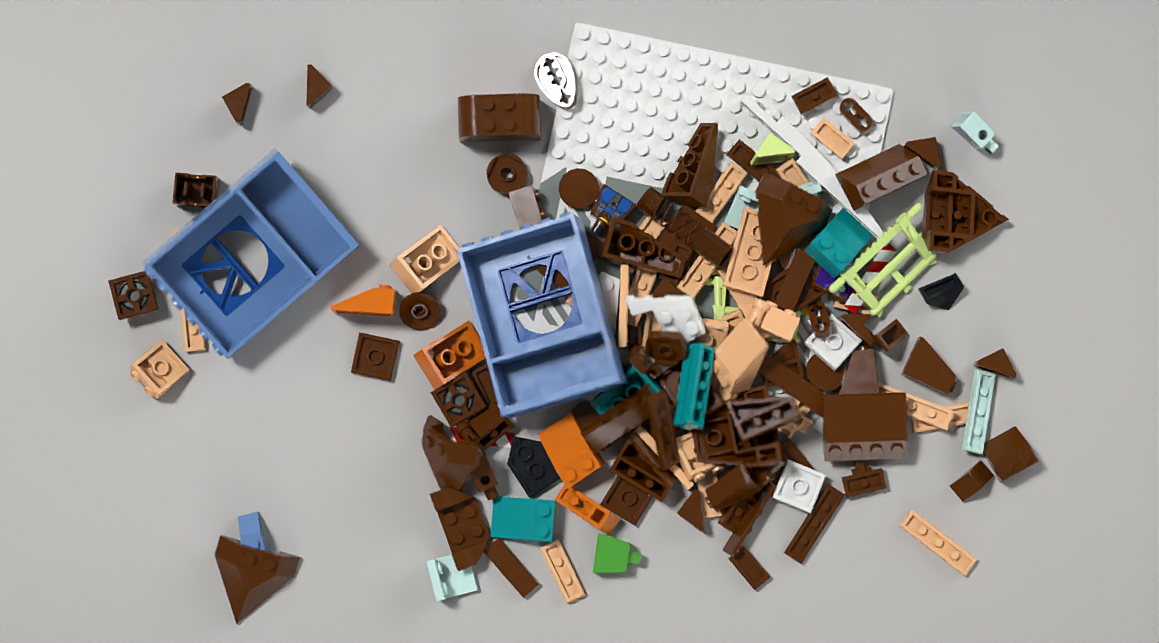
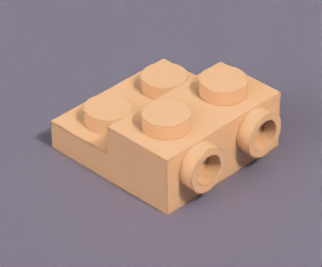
(158, 370)
(689, 463)

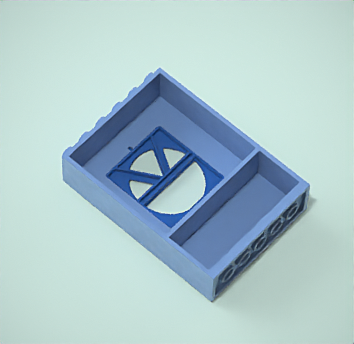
(300, 244)
(551, 367)

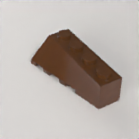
(618, 420)

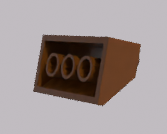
(880, 175)

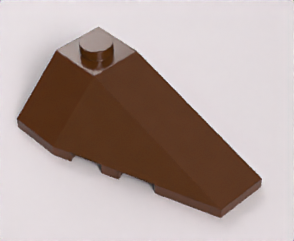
(694, 175)
(633, 247)

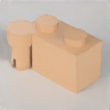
(773, 321)

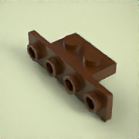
(741, 517)

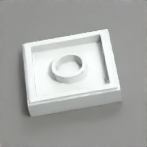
(836, 346)
(799, 486)

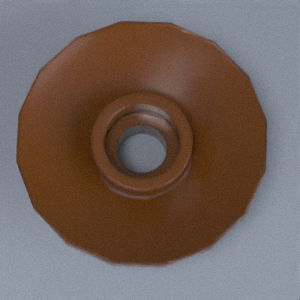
(417, 318)

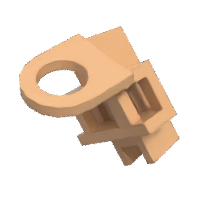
(793, 426)

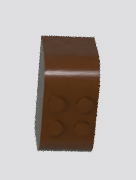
(499, 117)

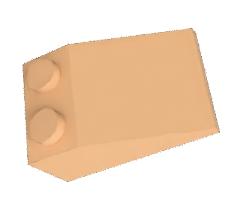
(426, 260)
(739, 358)

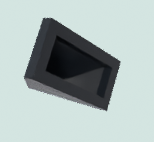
(942, 292)

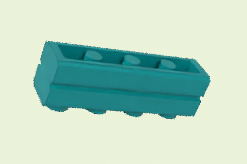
(694, 386)

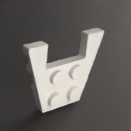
(672, 314)

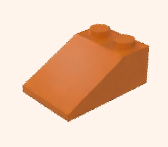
(375, 301)
(450, 355)
(569, 450)

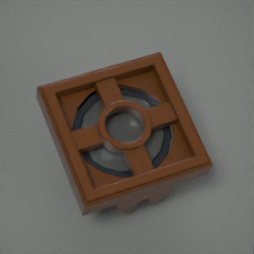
(134, 295)
(458, 399)

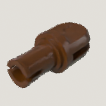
(768, 473)

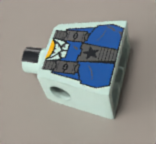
(969, 126)

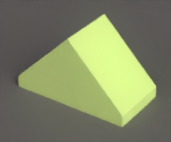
(772, 151)

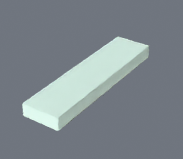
(978, 411)

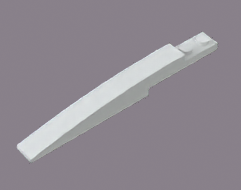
(811, 162)

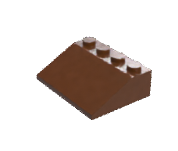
(865, 426)

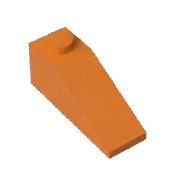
(587, 509)

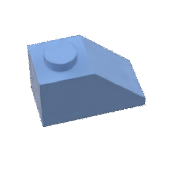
(251, 531)

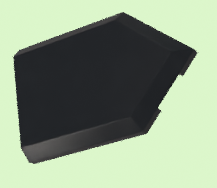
(531, 465)

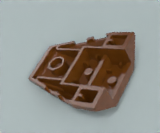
(722, 443)

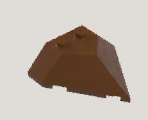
(955, 213)
(787, 215)
(448, 460)
(251, 573)

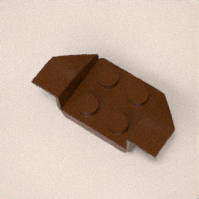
(462, 525)

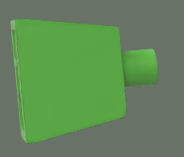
(613, 555)

